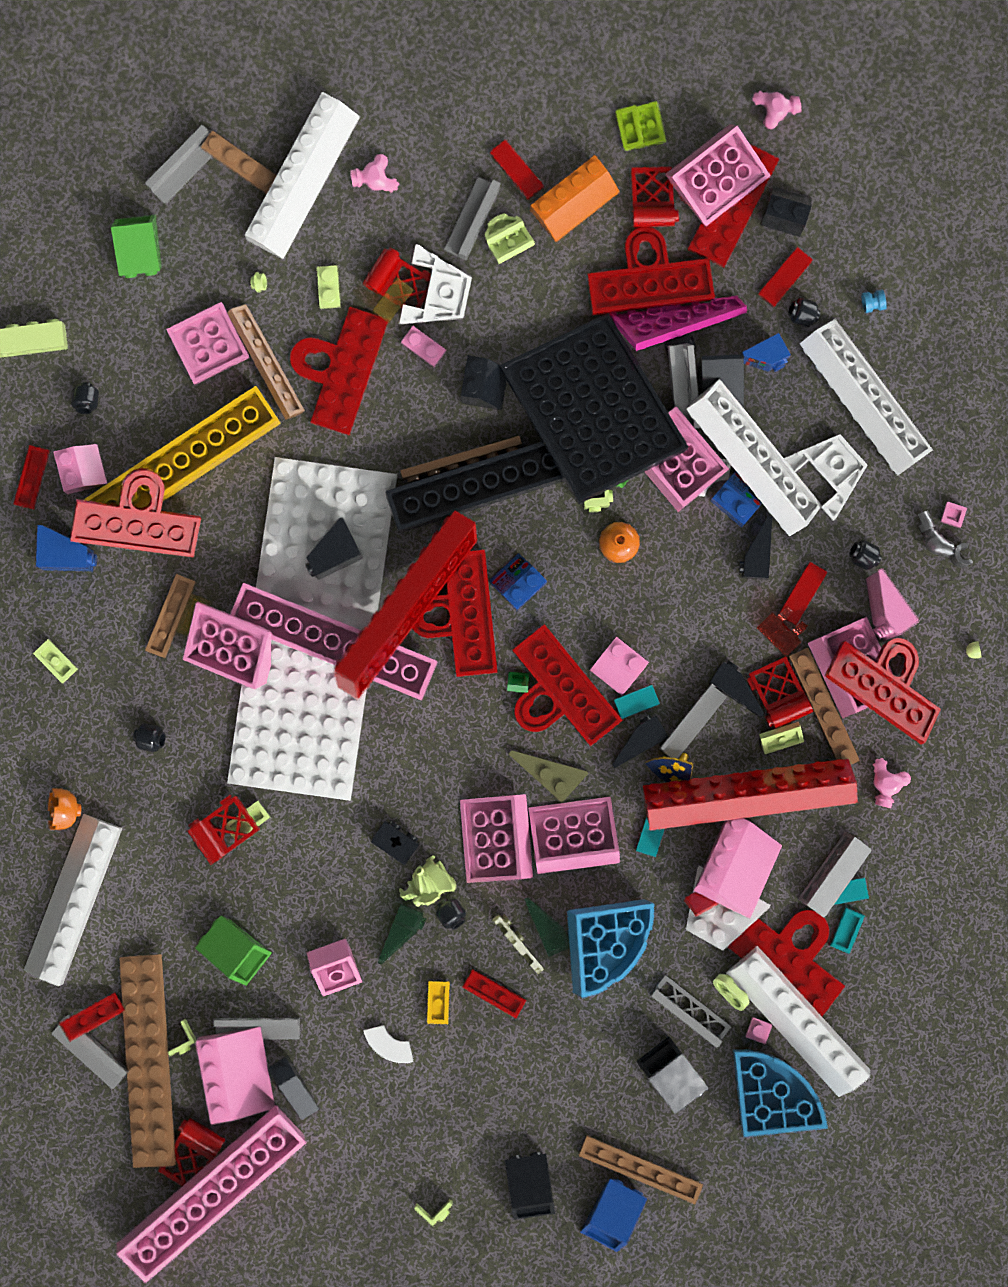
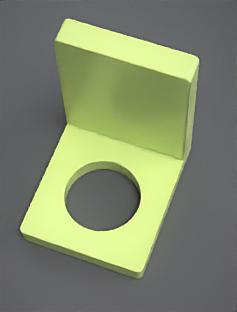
(185, 1046)
(440, 1215)

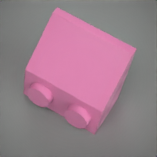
(80, 468)
(619, 666)
(334, 967)

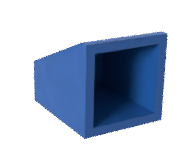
(60, 554)
(614, 1215)

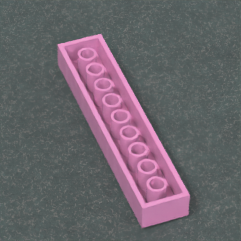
(328, 639)
(210, 1194)

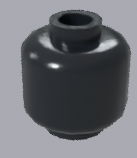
(804, 312)
(85, 398)
(865, 555)
(149, 737)
(450, 913)

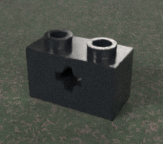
(400, 853)

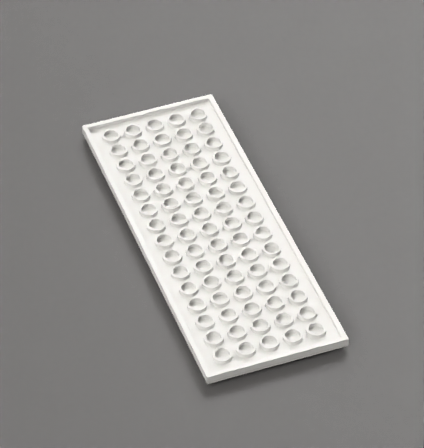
(300, 726)

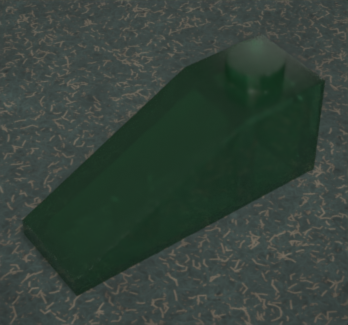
(404, 927)
(551, 932)

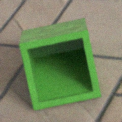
(136, 246)
(233, 950)

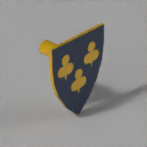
(671, 768)

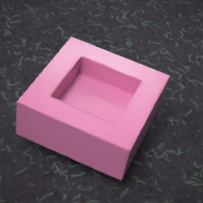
(953, 514)
(758, 1030)

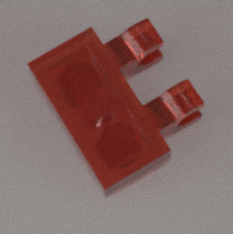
(779, 633)

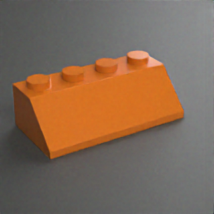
(574, 198)

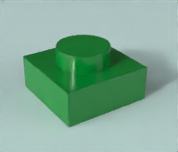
(518, 682)

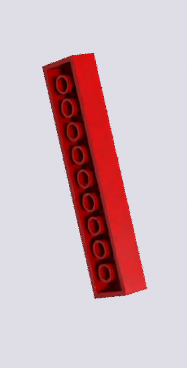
(405, 605)
(750, 794)

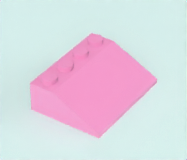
(718, 174)
(690, 472)
(888, 608)
(860, 636)
(229, 646)
(574, 835)
(496, 838)
(738, 866)
(235, 1074)

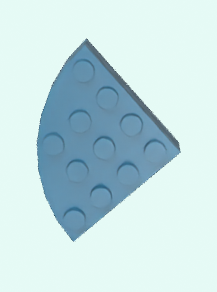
(607, 943)
(774, 1096)

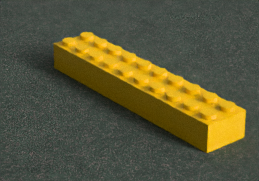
(199, 448)

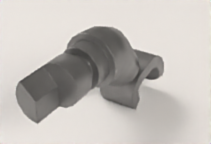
(939, 545)

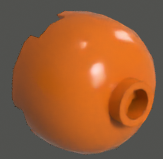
(628, 545)
(62, 809)

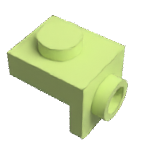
(596, 504)

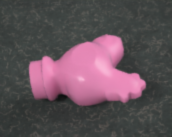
(776, 106)
(374, 175)
(888, 783)

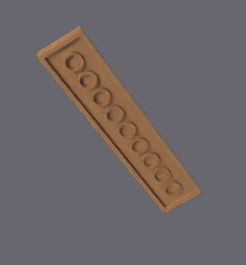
(147, 1061)

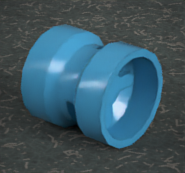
(873, 301)

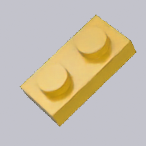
(438, 1002)

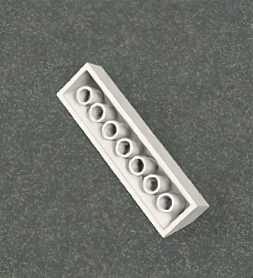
(302, 175)
(865, 396)
(754, 458)
(72, 900)
(799, 1022)

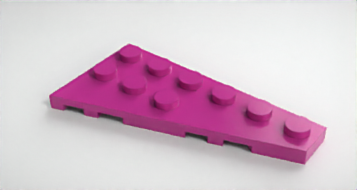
(672, 321)

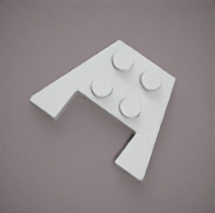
(445, 294)
(838, 466)
(720, 924)

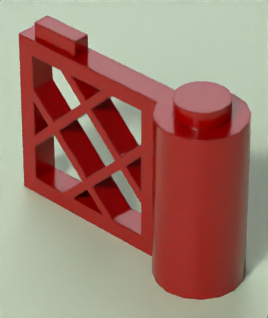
(653, 213)
(385, 271)
(788, 708)
(207, 836)
(199, 1139)

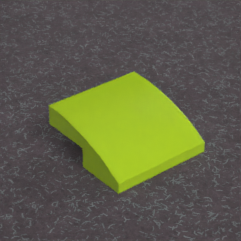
(640, 126)

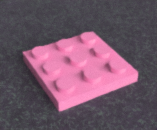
(207, 343)

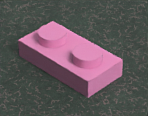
(423, 346)

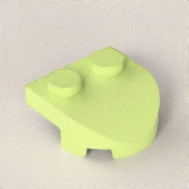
(507, 237)

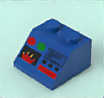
(768, 354)
(736, 500)
(518, 581)

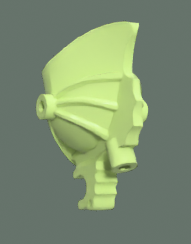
(428, 883)

